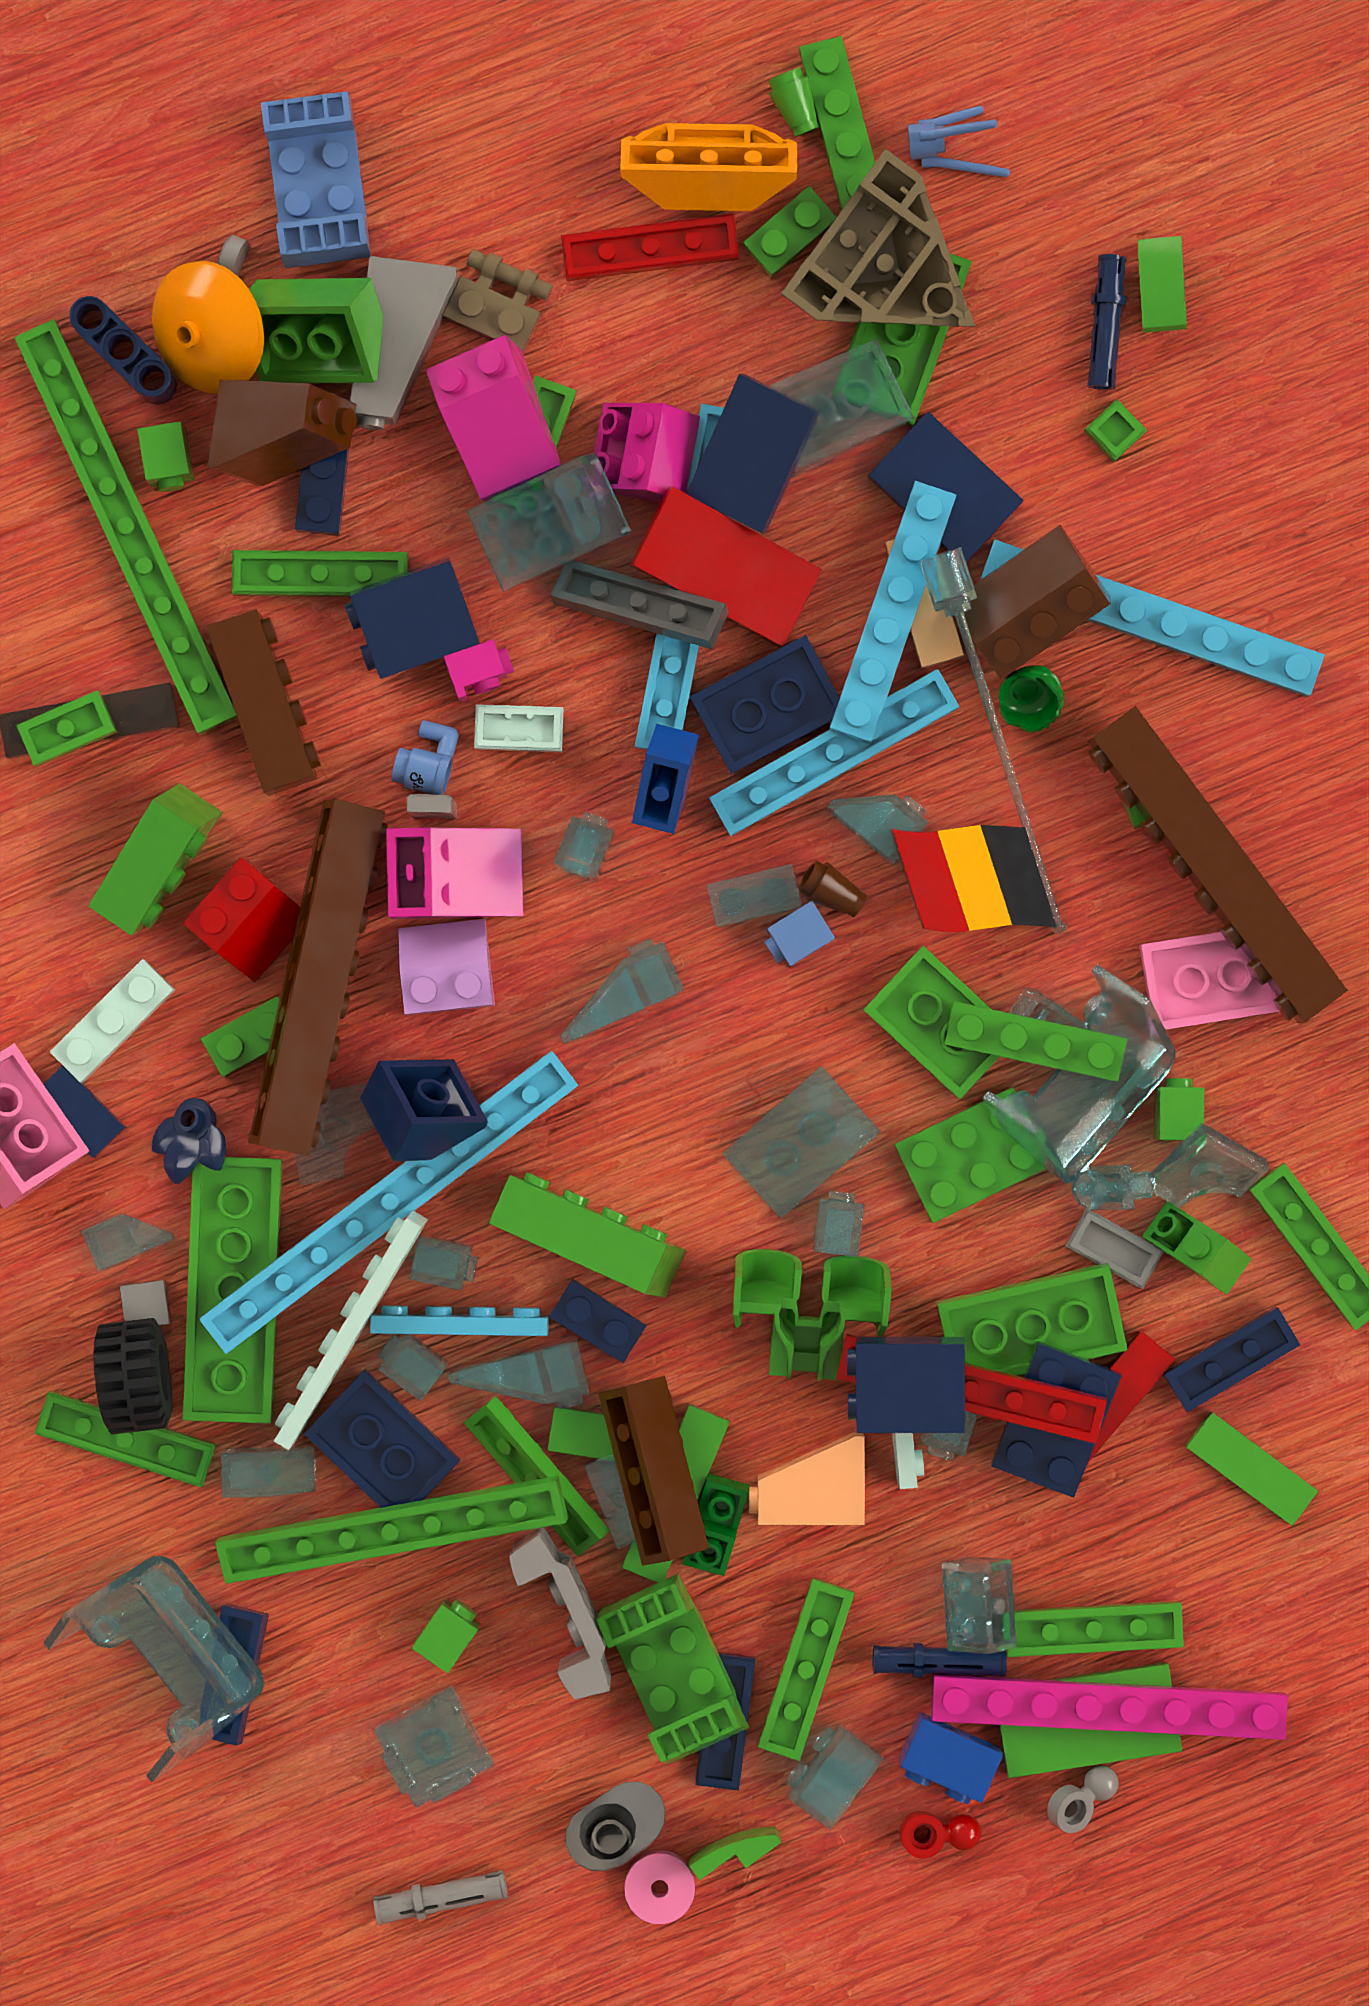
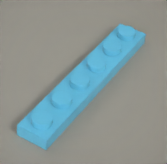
(892, 613)
(831, 755)

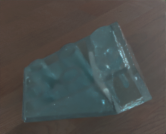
(549, 521)

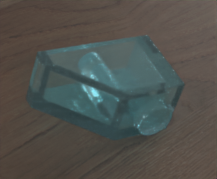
(875, 815)
(585, 846)
(267, 1471)

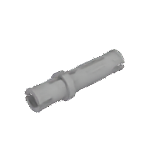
(440, 1897)

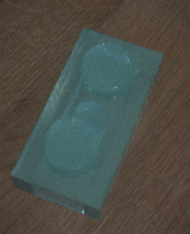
(754, 895)
(609, 1492)

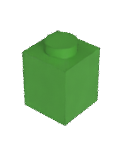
(166, 456)
(1177, 1109)
(447, 1634)

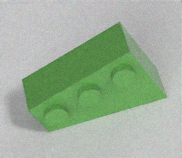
(154, 859)

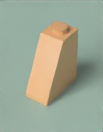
(815, 1488)

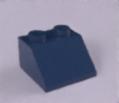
(421, 1107)

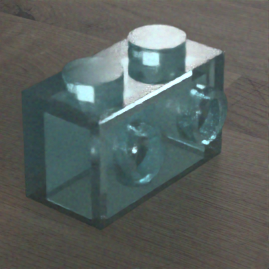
(979, 1605)

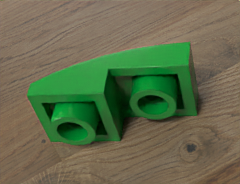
(721, 1512)

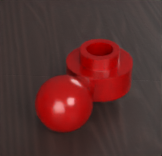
(961, 1832)

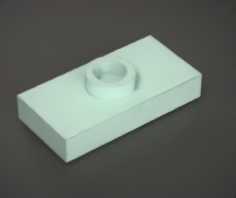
(518, 728)

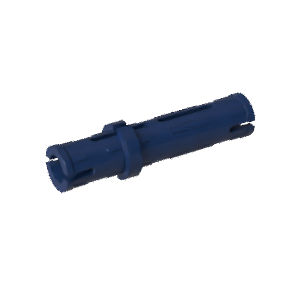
(1107, 314)
(934, 1660)

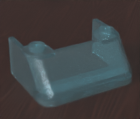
(1081, 1113)
(180, 1641)

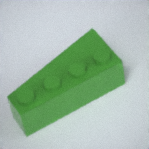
(587, 1236)

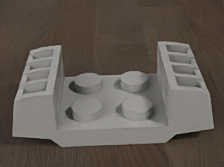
(585, 1670)

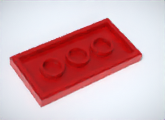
(726, 562)

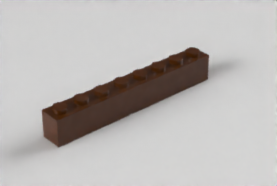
(1216, 866)
(317, 977)

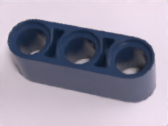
(112, 332)

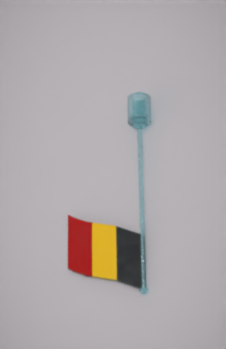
(975, 872)

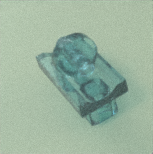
(1111, 1187)

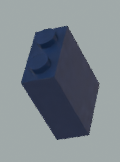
(412, 618)
(908, 1384)

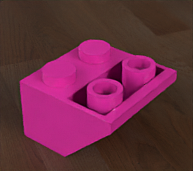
(646, 448)

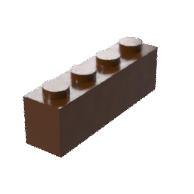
(263, 703)
(653, 1471)

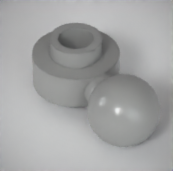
(1073, 1807)

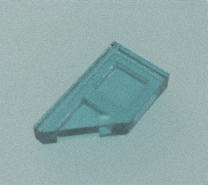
(122, 1239)

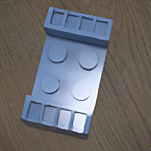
(316, 179)

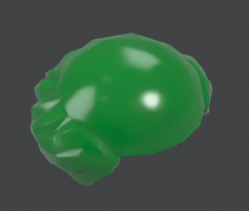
(1031, 698)

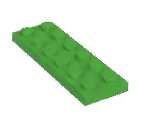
(230, 1243)

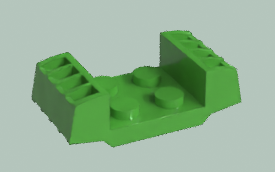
(673, 1669)

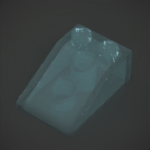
(855, 403)
(801, 1142)

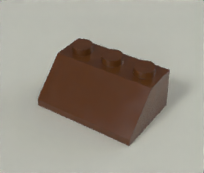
(1033, 602)

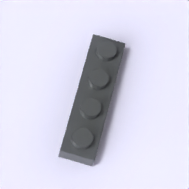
(640, 604)

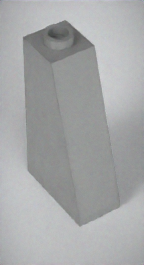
(413, 309)

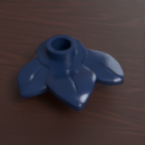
(187, 1143)

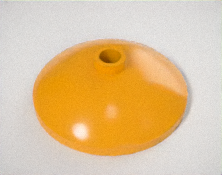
(207, 325)

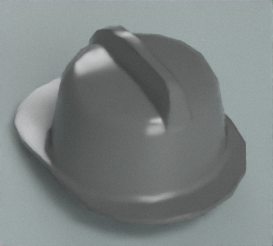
(615, 1826)

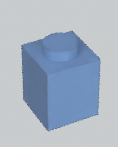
(798, 935)

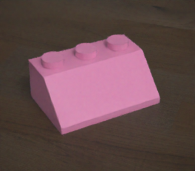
(33, 1131)

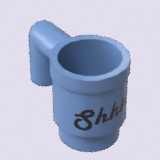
(424, 769)

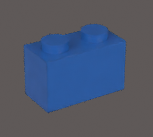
(665, 778)
(950, 1758)

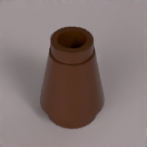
(831, 889)

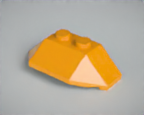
(708, 165)

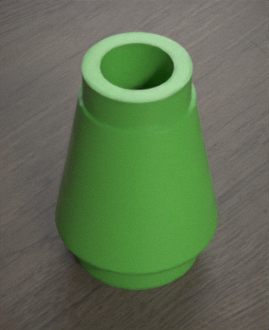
(794, 100)

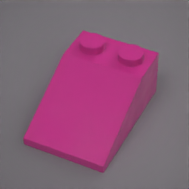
(494, 416)

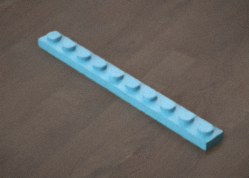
(379, 1207)

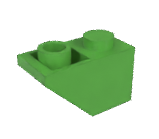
(1197, 1247)

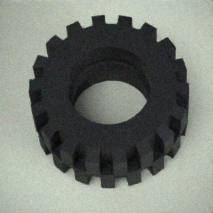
(132, 1376)

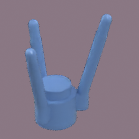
(928, 136)

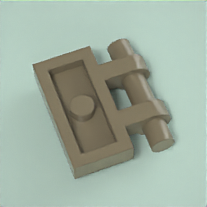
(491, 313)

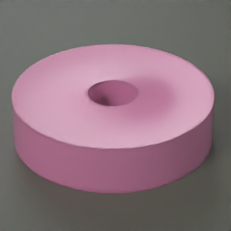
(659, 1907)

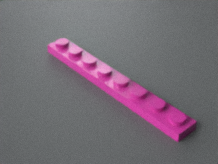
(1109, 1706)

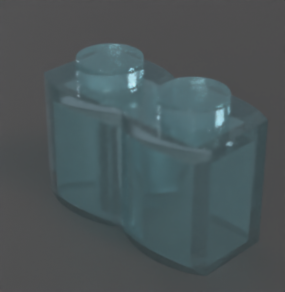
(833, 1775)

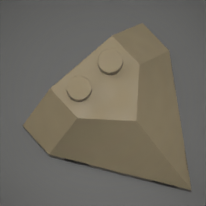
(883, 258)

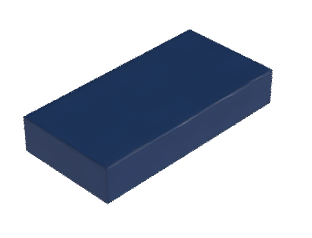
(85, 1112)

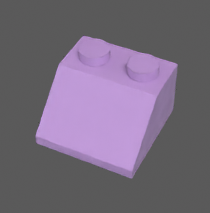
(445, 967)

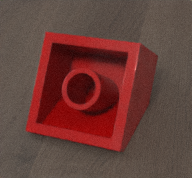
(246, 919)

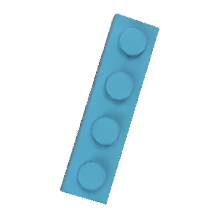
(440, 1320)

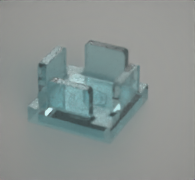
(433, 1748)

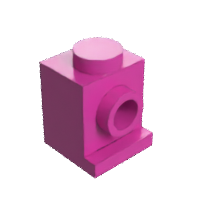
(478, 668)

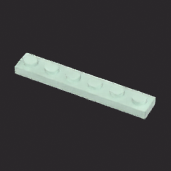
(338, 1344)

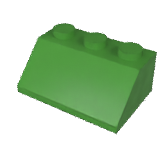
(319, 330)

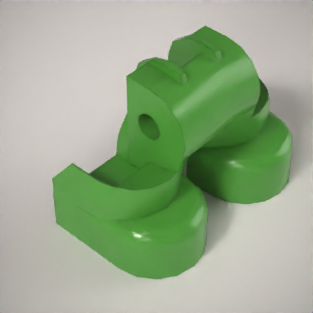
(851, 1291)

